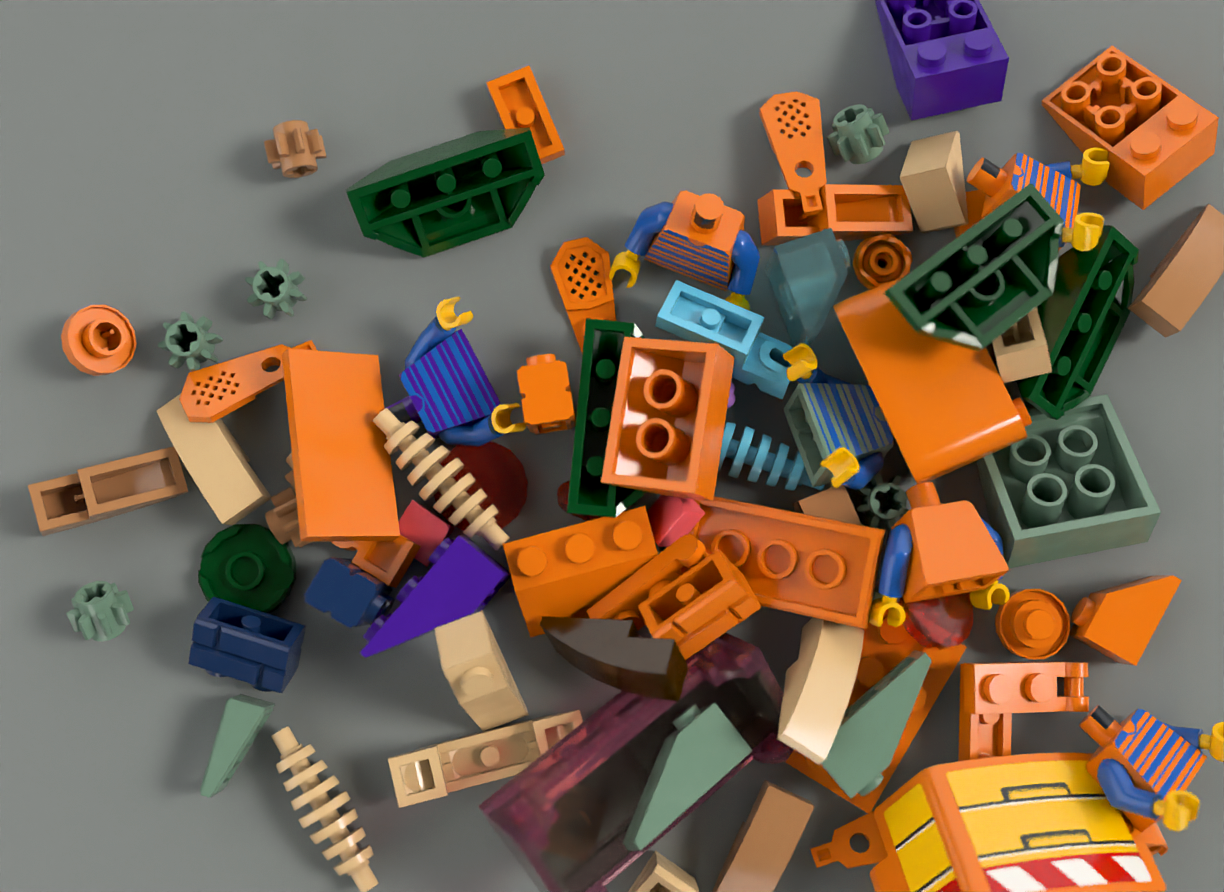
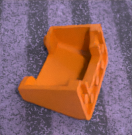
(935, 395)

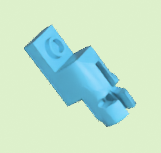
(710, 319)

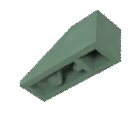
(874, 727)
(686, 768)

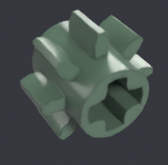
(858, 134)
(263, 289)
(180, 333)
(870, 506)
(100, 611)

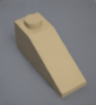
(479, 672)

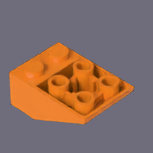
(1141, 121)

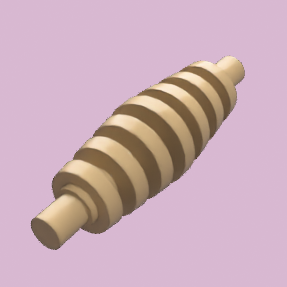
(440, 479)
(354, 860)

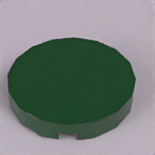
(247, 568)

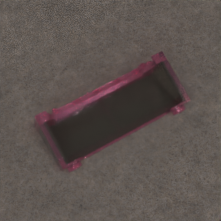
(578, 798)

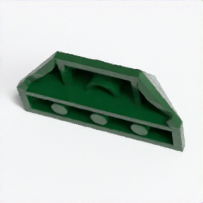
(449, 192)
(985, 275)
(1082, 321)
(594, 410)

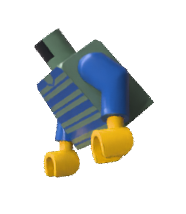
(835, 424)

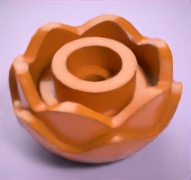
(885, 248)

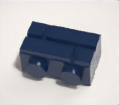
(349, 593)
(246, 645)

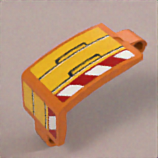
(1012, 829)

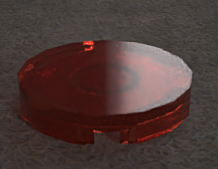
(497, 474)
(939, 621)

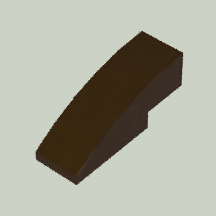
(619, 656)

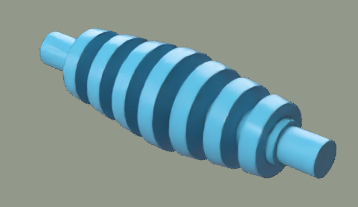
(761, 459)

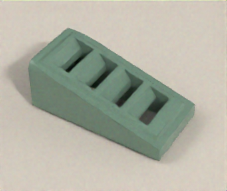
(238, 729)

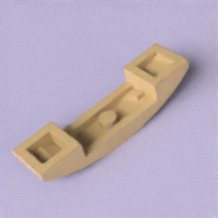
(476, 757)

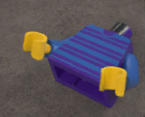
(450, 386)

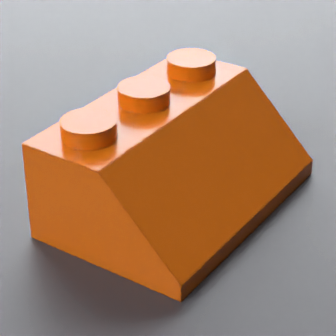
(668, 417)
(577, 565)

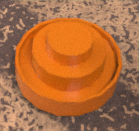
(98, 340)
(1033, 624)

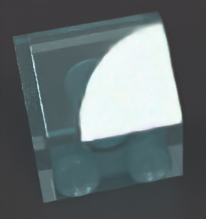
(806, 281)

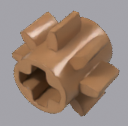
(295, 149)
(284, 518)

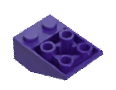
(942, 55)
(454, 588)

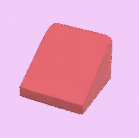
(673, 518)
(423, 529)

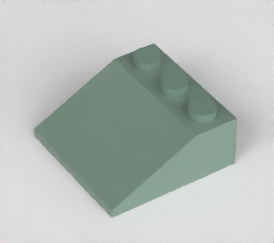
(1068, 487)

